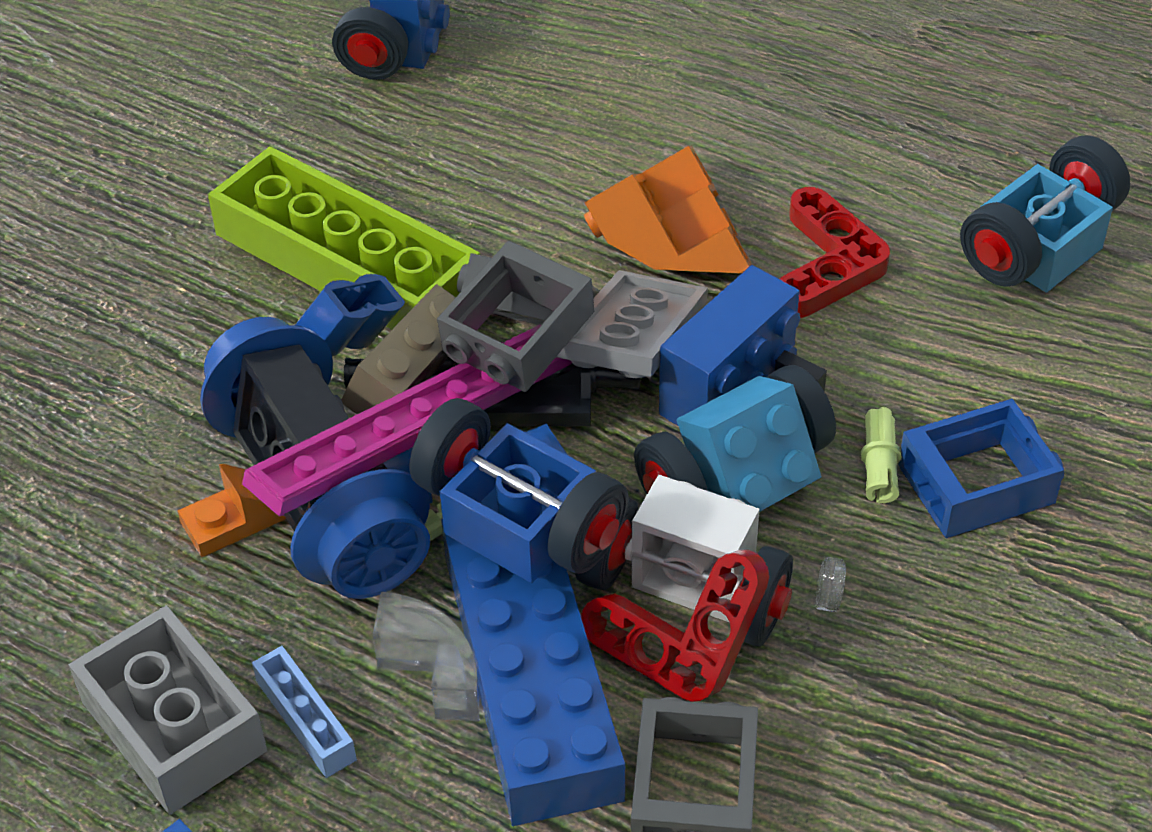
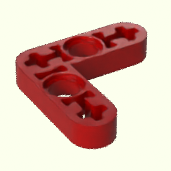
(857, 257)
(696, 643)

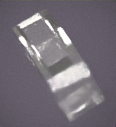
(422, 638)

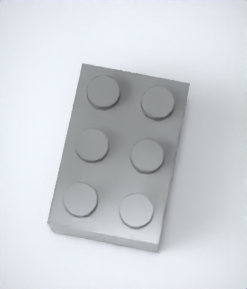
(168, 708)

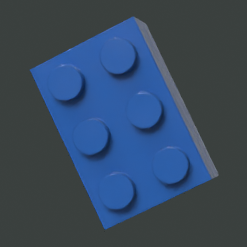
(728, 342)

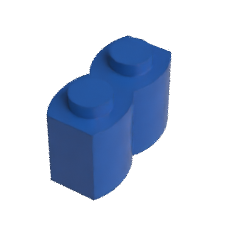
(352, 312)

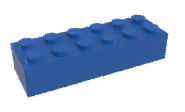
(537, 688)

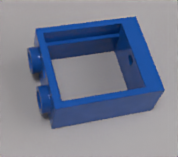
(953, 510)

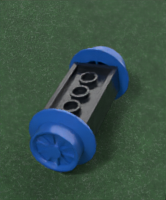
(272, 392)

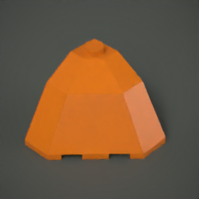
(669, 218)

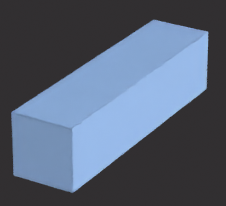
(304, 711)

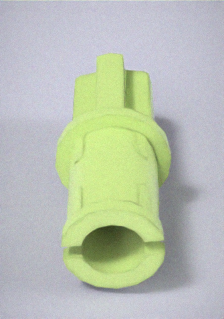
(881, 456)

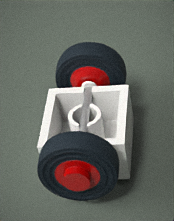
(679, 540)

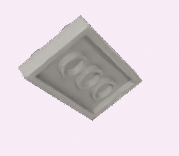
(632, 322)

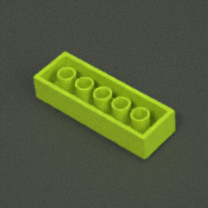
(331, 231)

